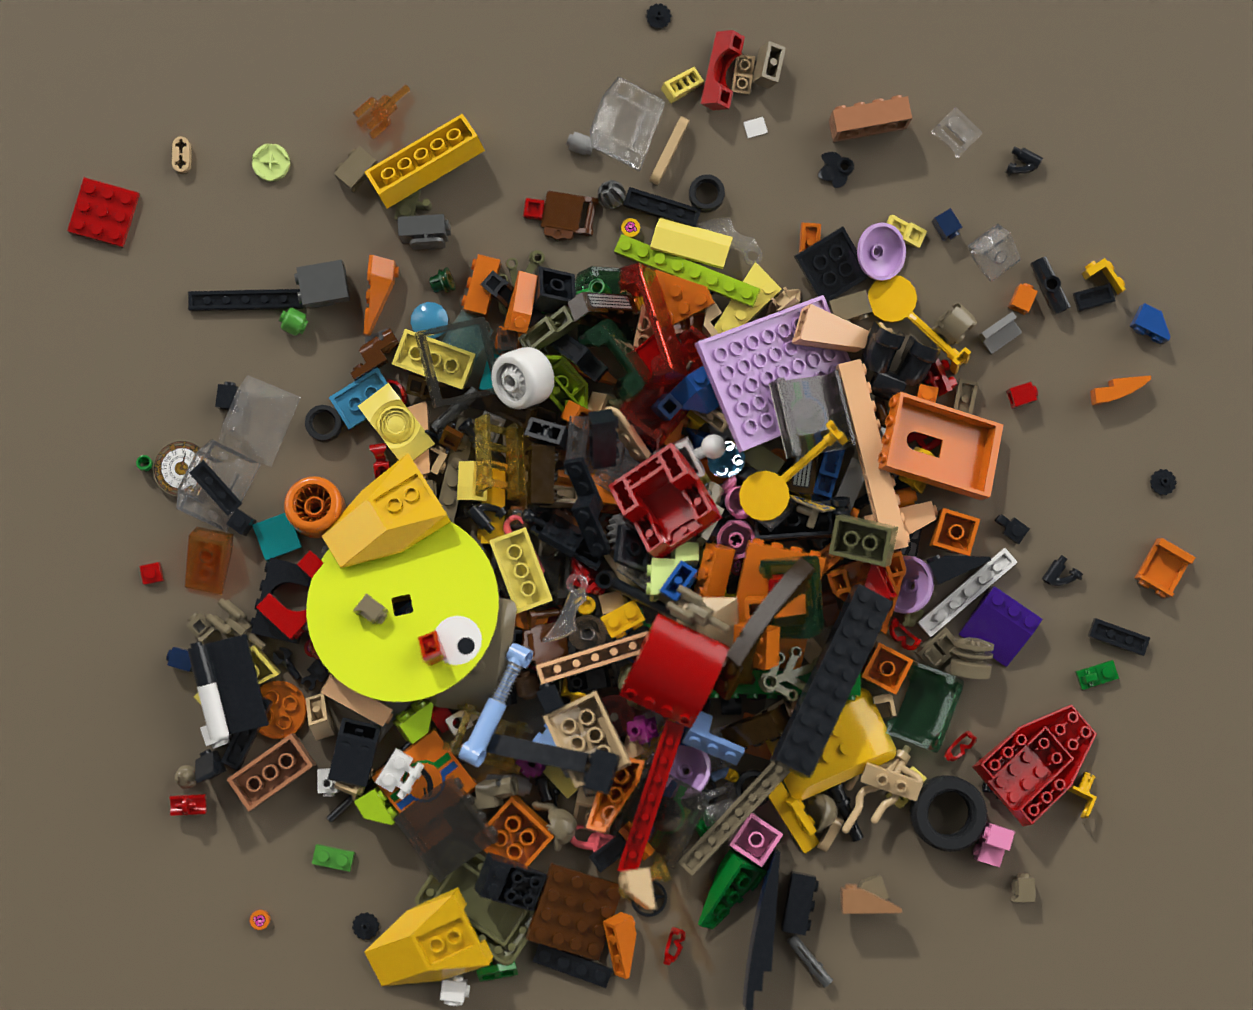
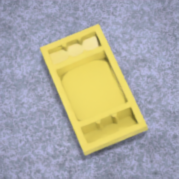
(395, 423)

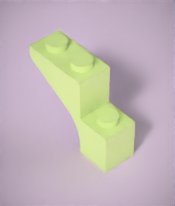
(662, 568)

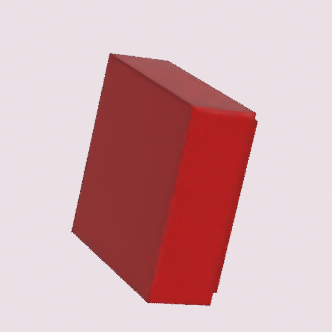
(533, 209)

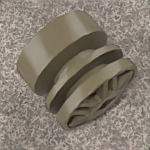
(972, 656)

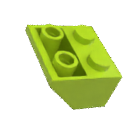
(415, 721)
(376, 807)

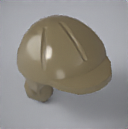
(822, 810)
(562, 822)

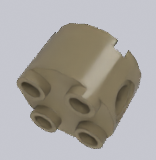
(954, 323)

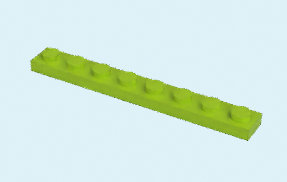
(688, 270)

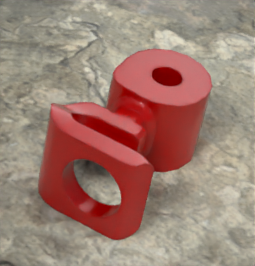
(381, 464)

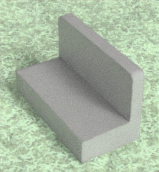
(1000, 333)

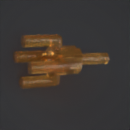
(380, 111)

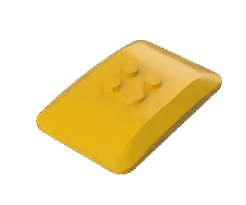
(853, 742)

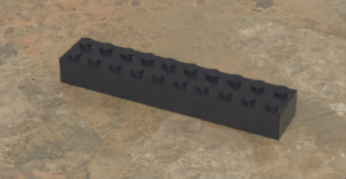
(831, 681)

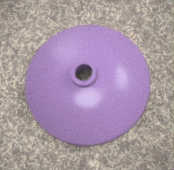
(889, 251)
(914, 599)
(697, 763)

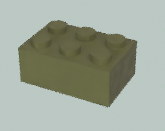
(863, 540)

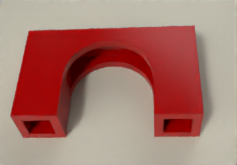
(290, 621)

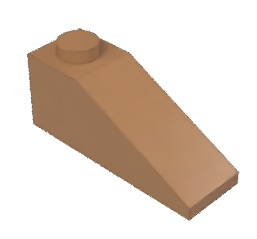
(858, 900)

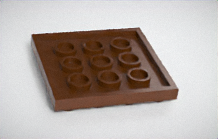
(573, 911)

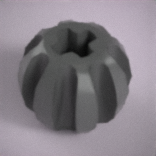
(611, 194)

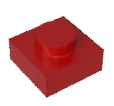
(151, 573)

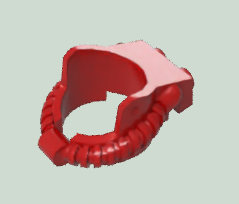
(590, 574)

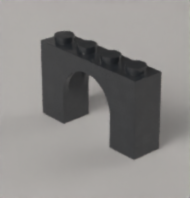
(277, 573)

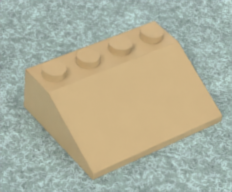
(584, 728)

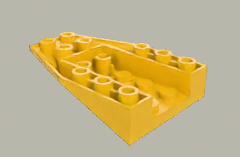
(386, 517)
(429, 944)

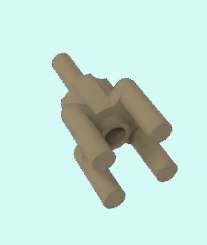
(695, 611)
(234, 624)

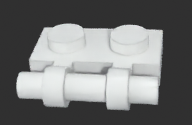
(394, 770)

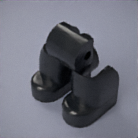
(880, 353)

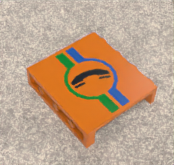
(437, 768)

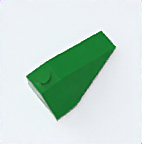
(732, 881)

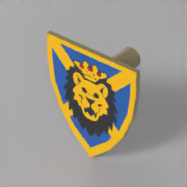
(812, 513)

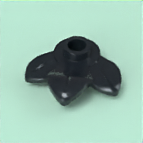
(832, 170)

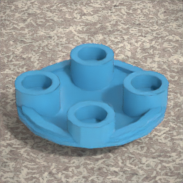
(428, 316)
(729, 463)

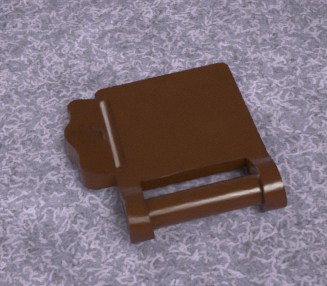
(563, 215)
(533, 637)

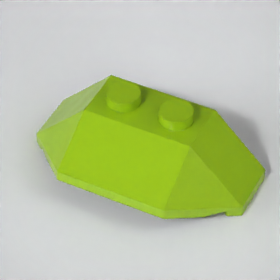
(567, 383)

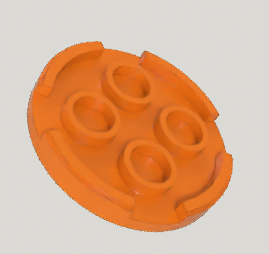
(287, 710)

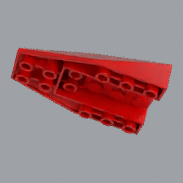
(1037, 763)

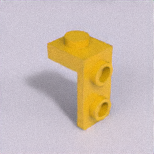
(1108, 270)

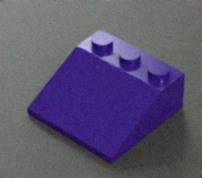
(1003, 623)

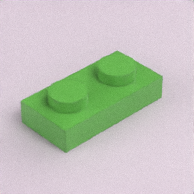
(333, 857)

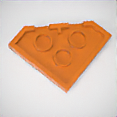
(683, 296)

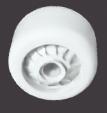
(522, 378)

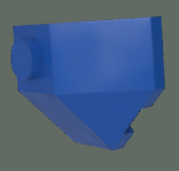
(696, 392)

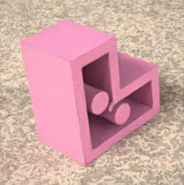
(993, 844)

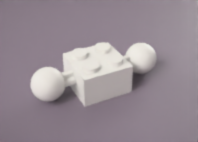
(712, 446)

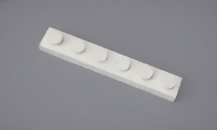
(967, 592)

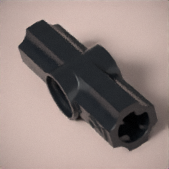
(1044, 274)

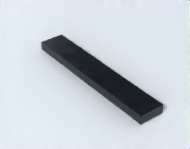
(243, 300)
(538, 753)

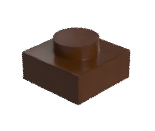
(451, 438)

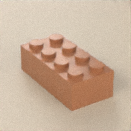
(870, 118)
(271, 772)

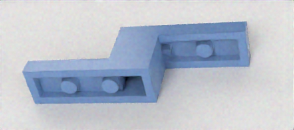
(701, 739)

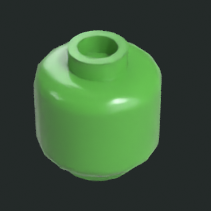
(293, 321)

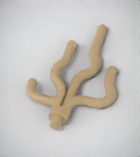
(898, 765)

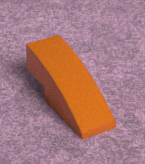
(1117, 389)

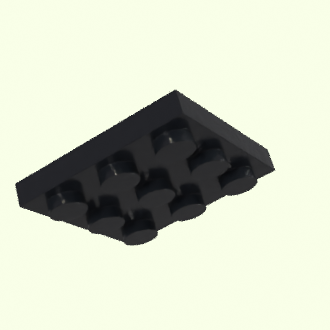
(831, 265)

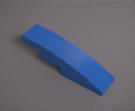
(827, 475)

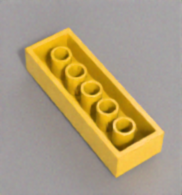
(424, 161)

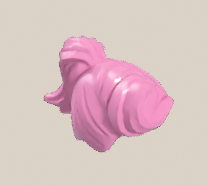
(732, 499)

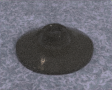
(587, 640)

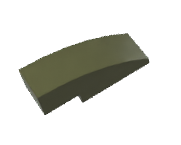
(549, 329)

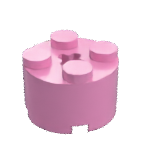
(731, 528)

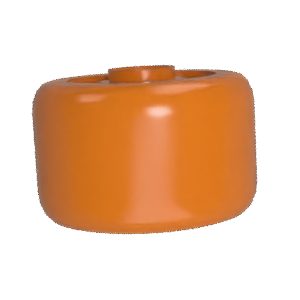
(308, 495)

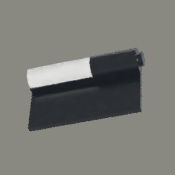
(227, 686)

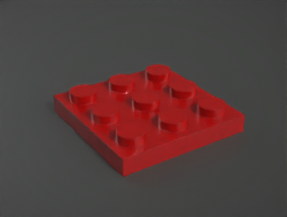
(103, 212)

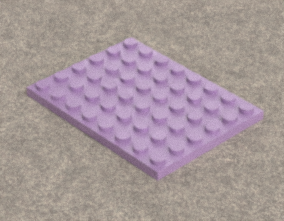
(752, 356)

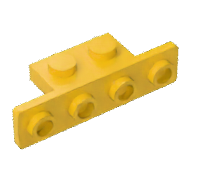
(794, 817)

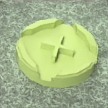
(270, 162)

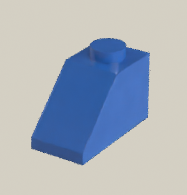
(682, 575)

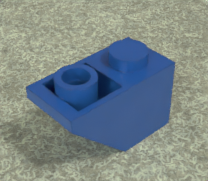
(1151, 322)

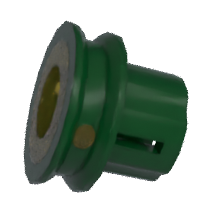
(442, 281)

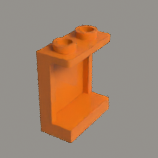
(1163, 568)

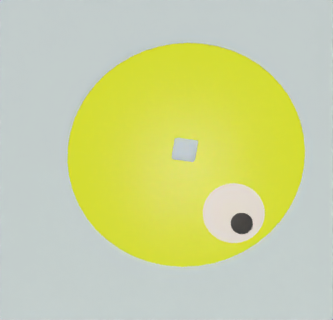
(449, 593)

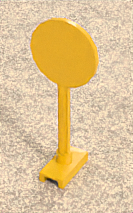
(895, 300)
(767, 494)

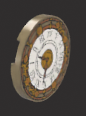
(173, 463)

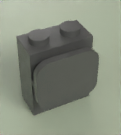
(424, 231)
(322, 284)

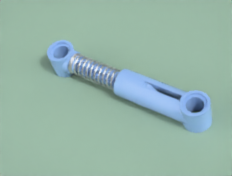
(475, 748)

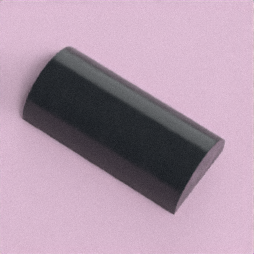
(795, 528)

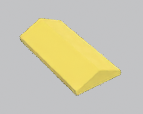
(691, 243)
(450, 363)
(521, 570)

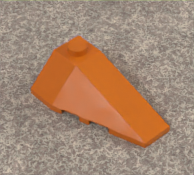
(381, 278)
(608, 806)

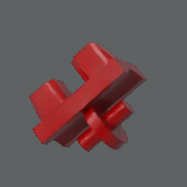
(938, 378)
(188, 804)

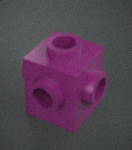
(642, 729)
(526, 770)

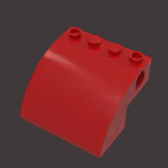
(665, 501)
(674, 671)

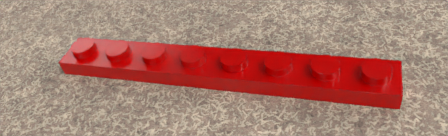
(651, 796)

